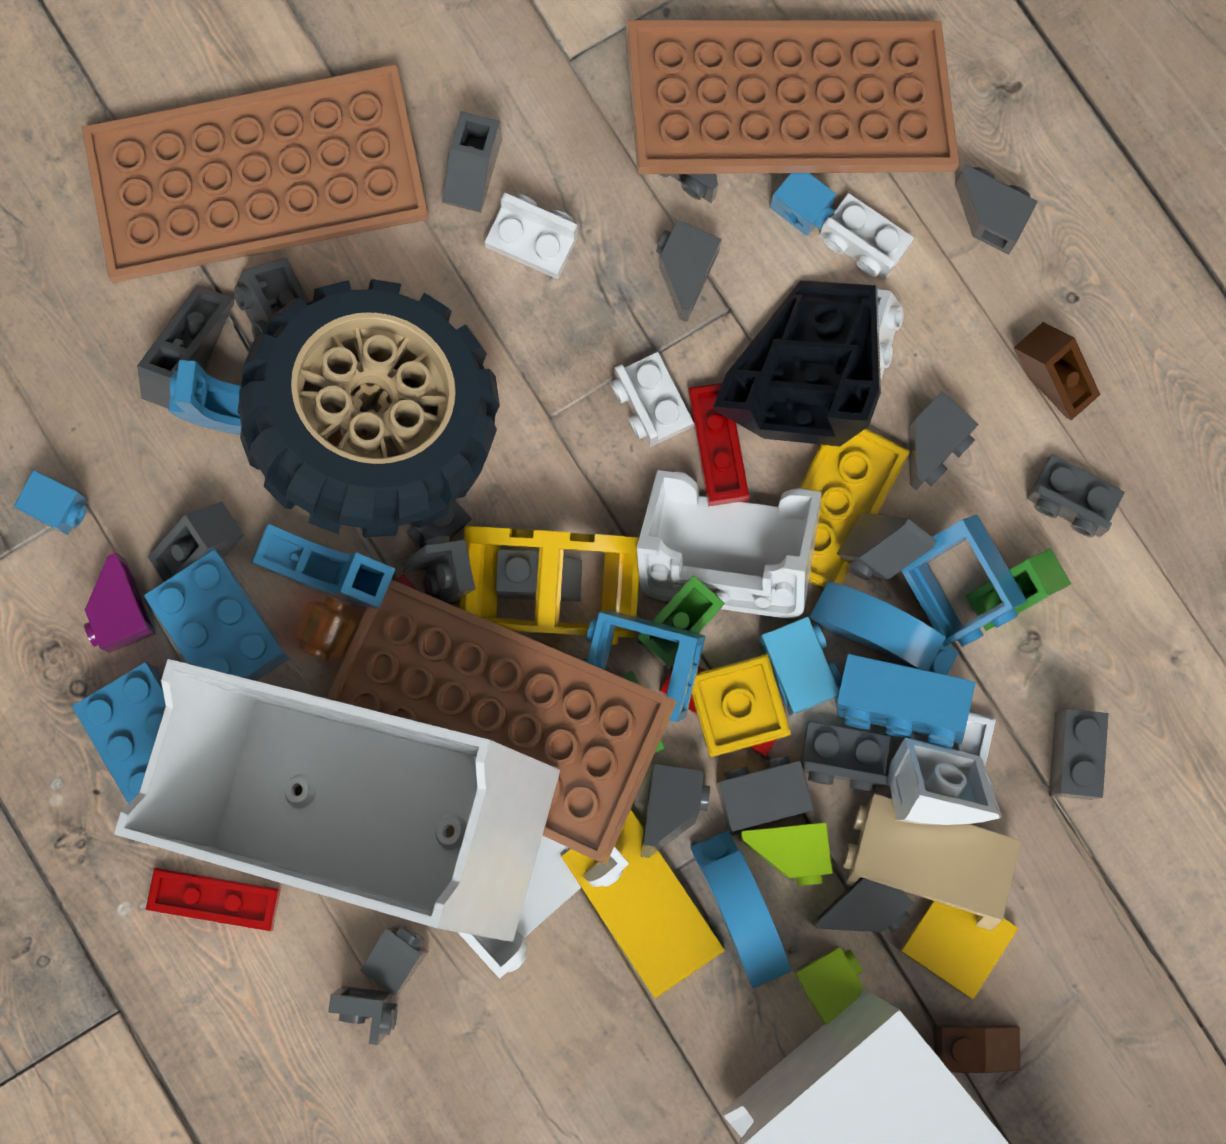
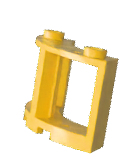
(619, 576)

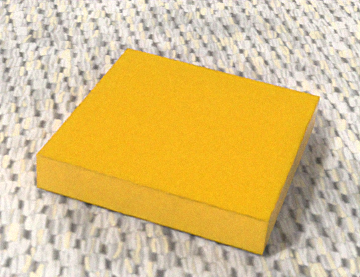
(739, 706)
(956, 948)

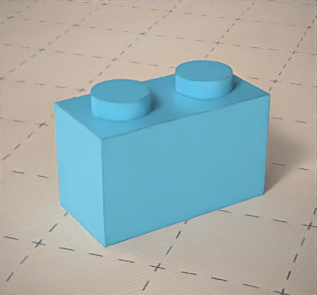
(801, 666)

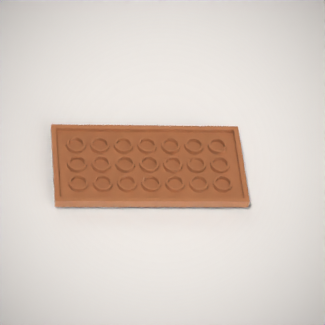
(790, 96)
(254, 173)
(489, 682)

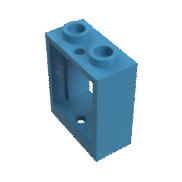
(933, 598)
(686, 661)

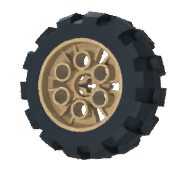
(380, 342)

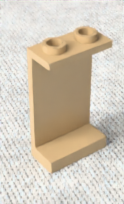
(938, 862)

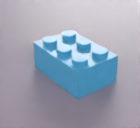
(216, 620)
(905, 700)
(125, 724)

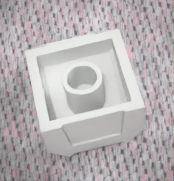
(940, 786)

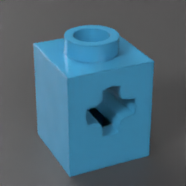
(805, 202)
(51, 503)

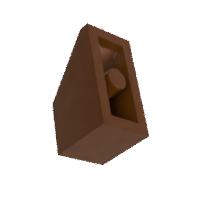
(1058, 369)
(978, 1048)

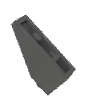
(188, 337)

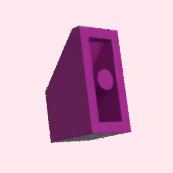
(116, 608)

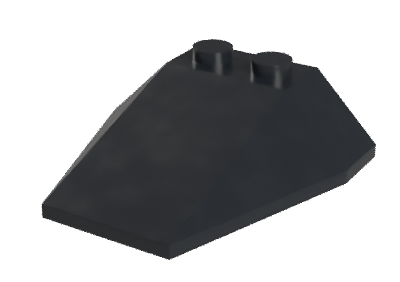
(810, 367)

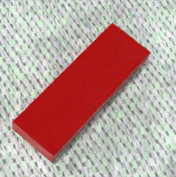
(717, 449)
(213, 899)

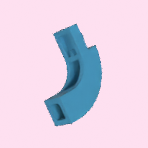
(204, 399)
(322, 569)
(882, 628)
(741, 909)

